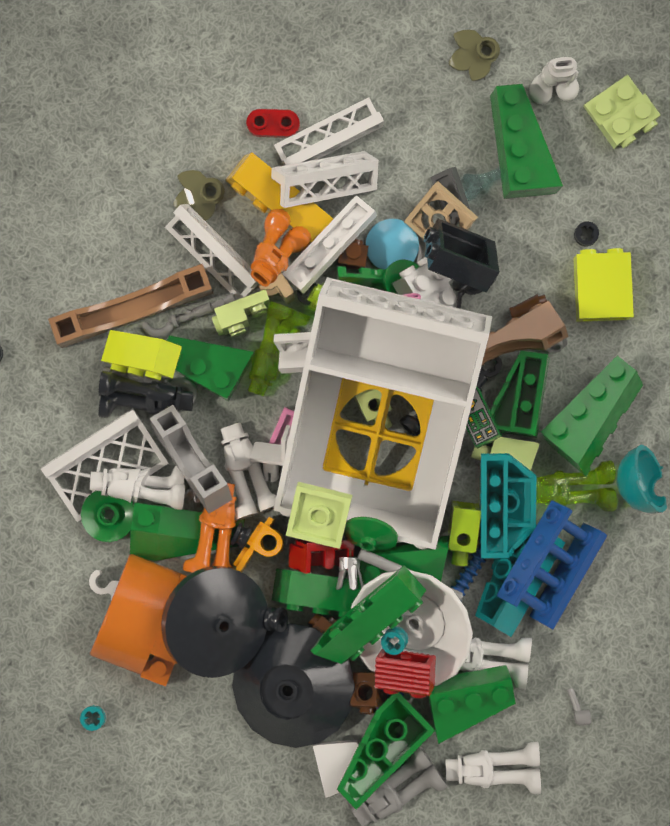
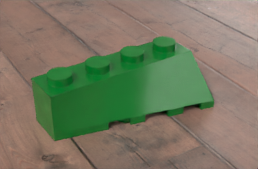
(370, 617)

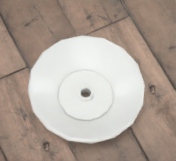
(441, 631)

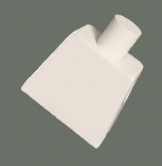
(333, 761)

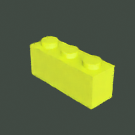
(141, 355)

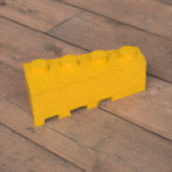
(254, 180)

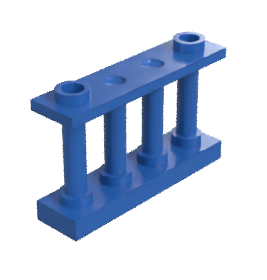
(568, 574)

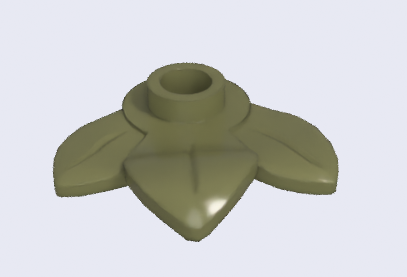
(470, 55)
(195, 193)

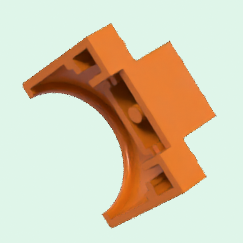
(134, 621)

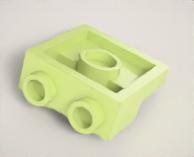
(622, 112)
(232, 316)

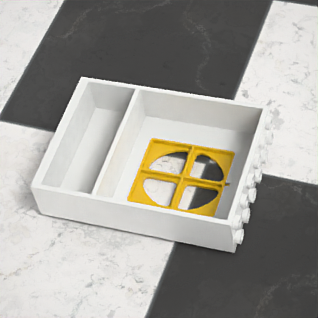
(403, 349)

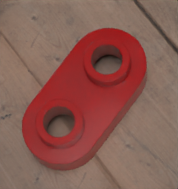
(272, 125)

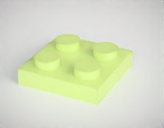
(319, 515)

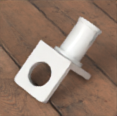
(271, 455)

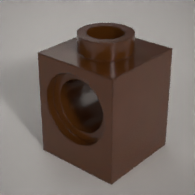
(363, 683)

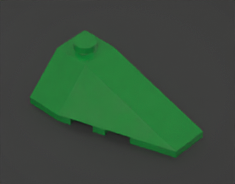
(167, 532)

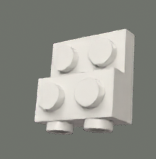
(428, 284)

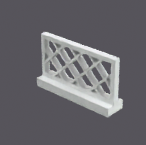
(91, 445)

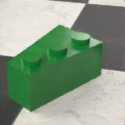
(212, 365)
(521, 397)
(418, 560)
(313, 591)
(469, 700)

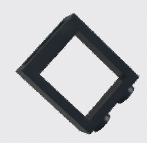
(461, 255)

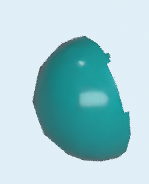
(637, 478)

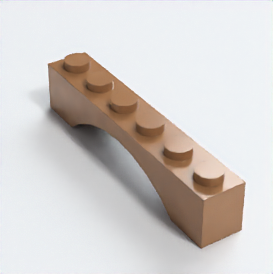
(124, 310)
(534, 330)

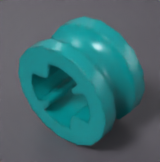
(390, 634)
(92, 727)

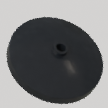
(214, 621)

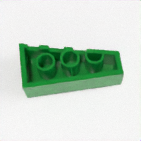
(521, 147)
(593, 415)

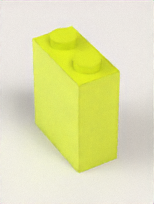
(603, 285)

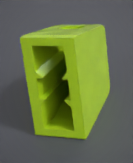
(463, 519)

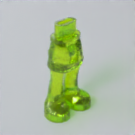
(266, 359)
(557, 487)

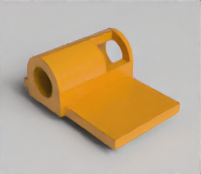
(256, 544)

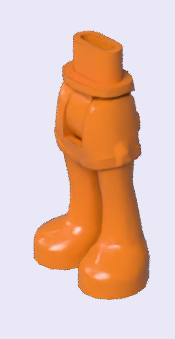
(270, 260)
(224, 521)

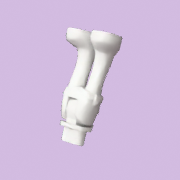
(557, 72)
(237, 459)
(519, 651)
(478, 768)

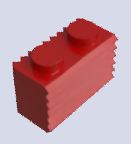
(405, 673)

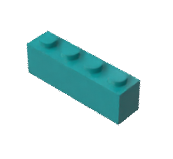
(498, 611)

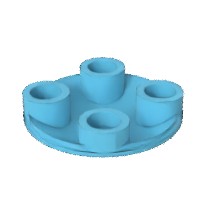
(390, 242)

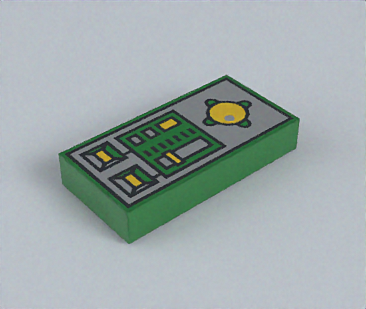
(481, 422)

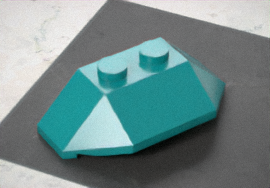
(505, 504)

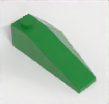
(387, 743)

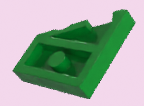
(367, 277)

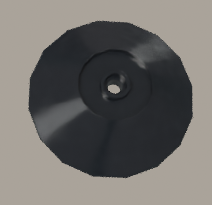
(319, 689)

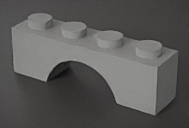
(190, 460)

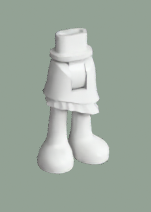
(135, 484)

